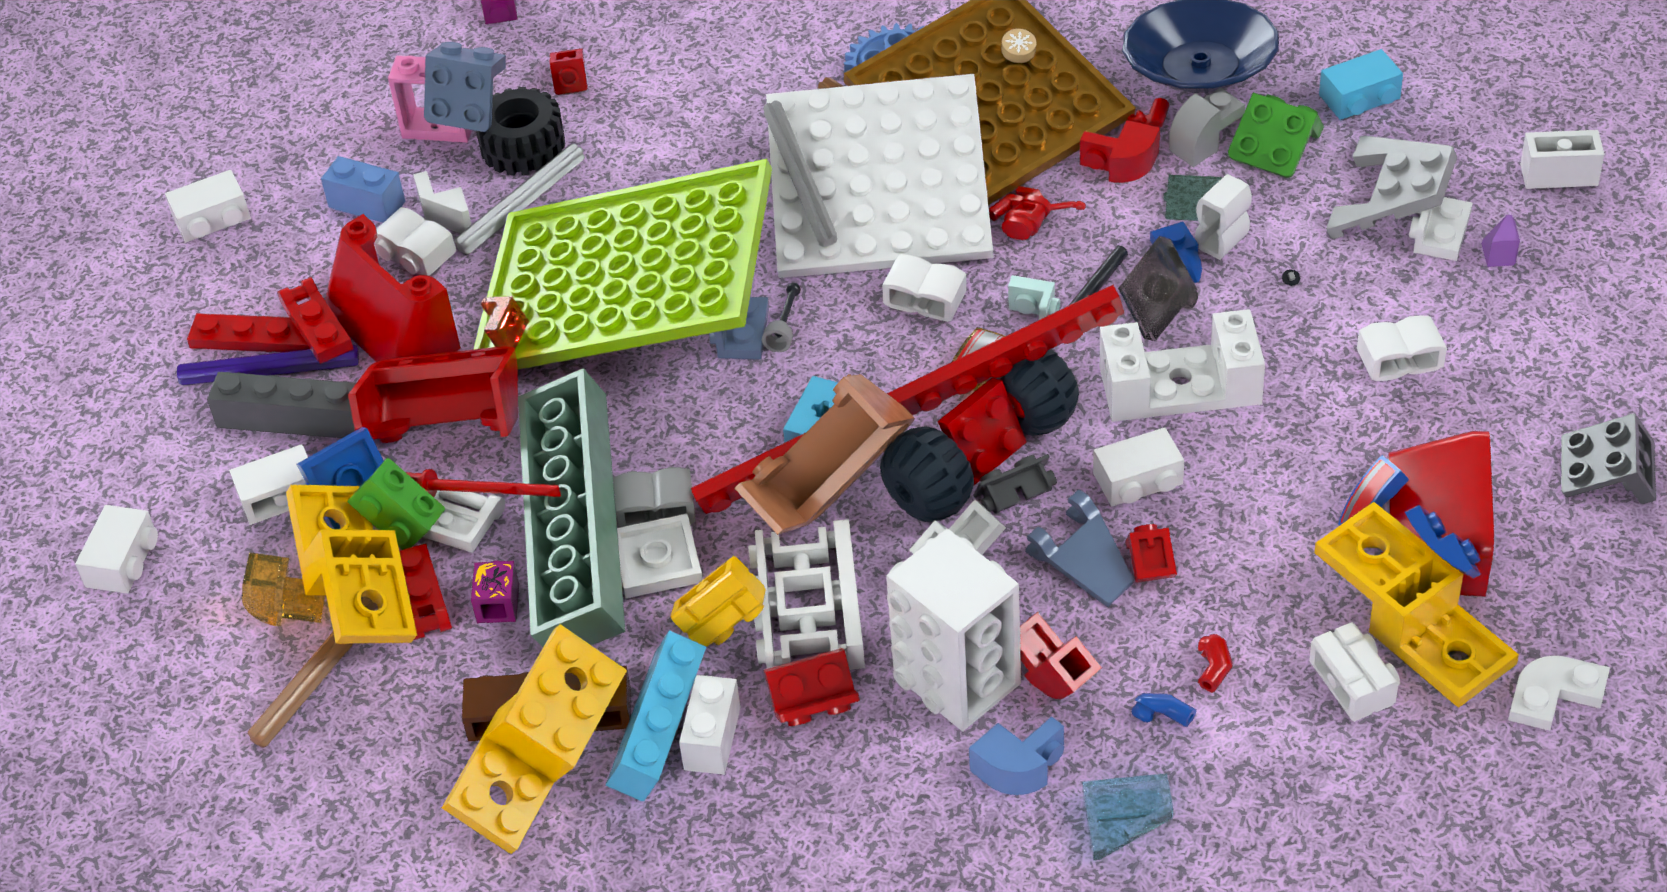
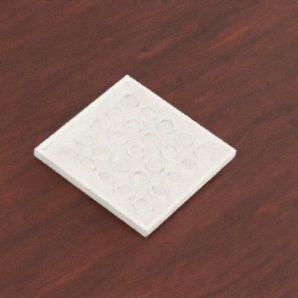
(893, 171)

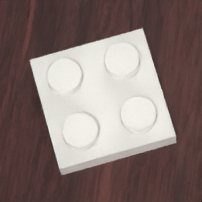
(658, 556)

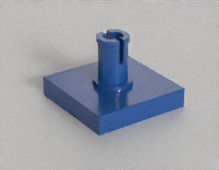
(343, 463)

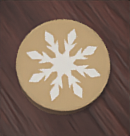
(1018, 45)

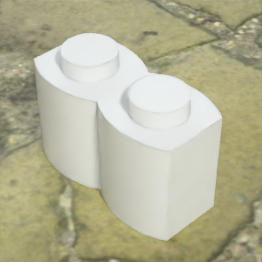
(1223, 216)
(414, 242)
(924, 287)
(1401, 348)

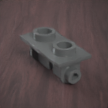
(1028, 475)

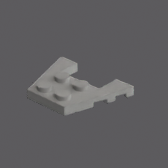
(1409, 182)

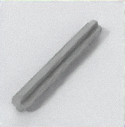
(800, 174)
(519, 198)

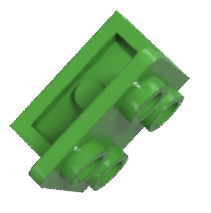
(1274, 134)

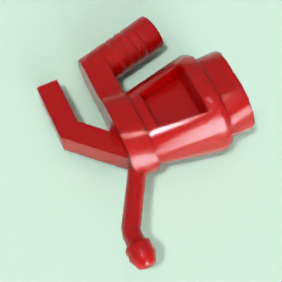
(1026, 211)

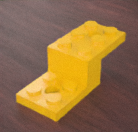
(350, 566)
(1416, 604)
(534, 739)

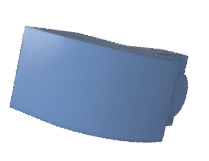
(1016, 765)

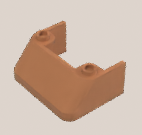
(827, 457)

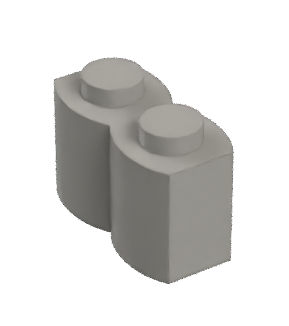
(653, 495)

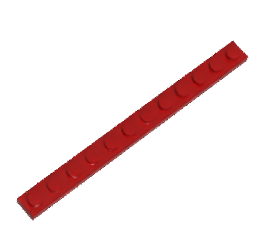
(952, 379)

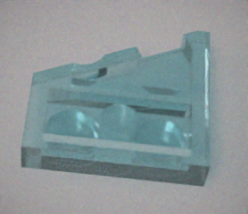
(1124, 810)

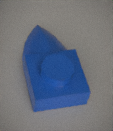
(1184, 244)

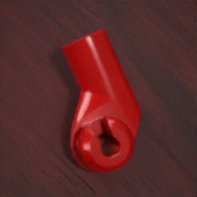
(1156, 115)
(1219, 659)

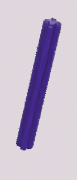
(263, 364)

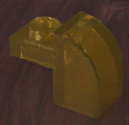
(273, 595)

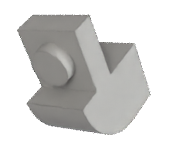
(1198, 123)

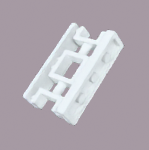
(839, 595)

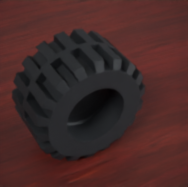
(523, 131)

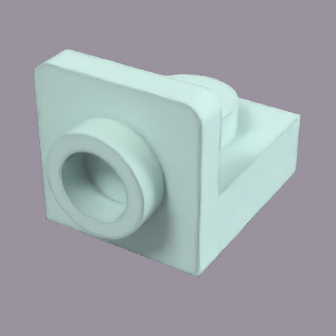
(1032, 296)

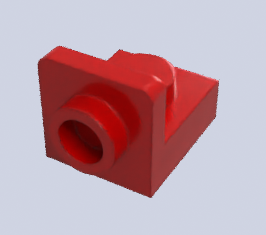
(568, 71)
(1151, 553)

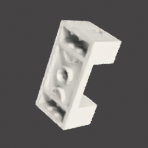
(1218, 374)

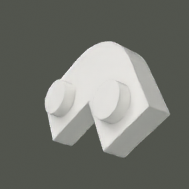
(1555, 678)

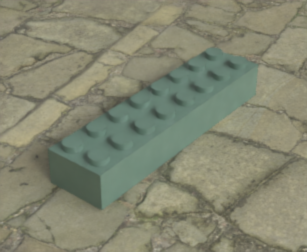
(571, 536)

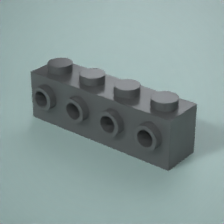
(281, 405)

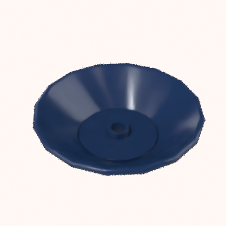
(1200, 44)

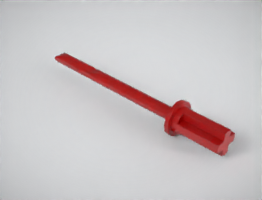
(430, 482)

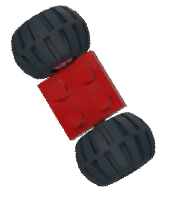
(936, 470)

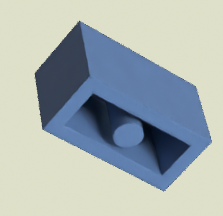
(362, 189)

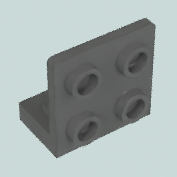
(1607, 456)

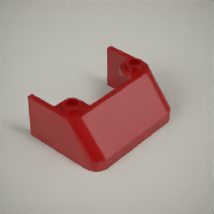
(436, 391)

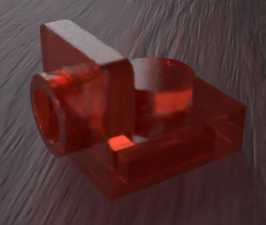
(505, 321)

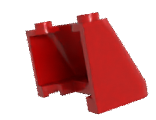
(378, 310)
(1456, 483)

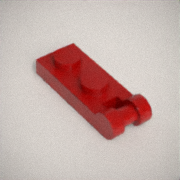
(315, 321)
(424, 591)

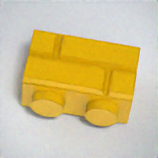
(719, 603)

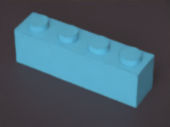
(656, 716)

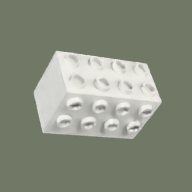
(954, 628)

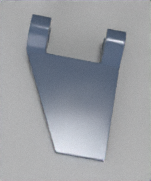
(1088, 555)

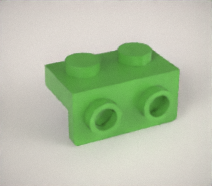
(397, 503)

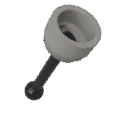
(783, 333)

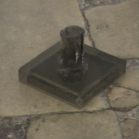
(1158, 289)

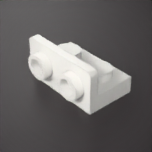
(1441, 229)

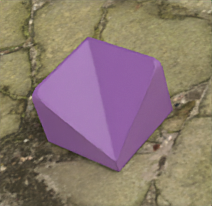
(1502, 243)

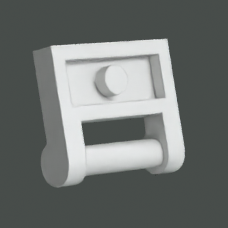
(463, 526)

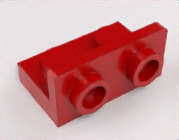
(811, 687)

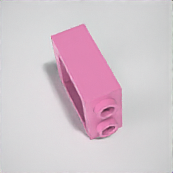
(411, 120)

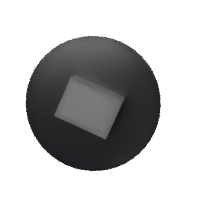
(1291, 277)

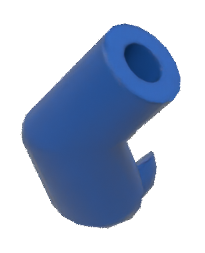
(1165, 704)

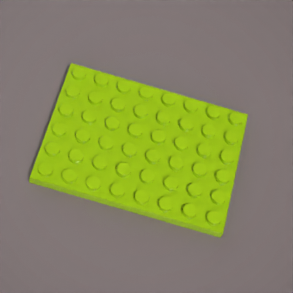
(632, 264)

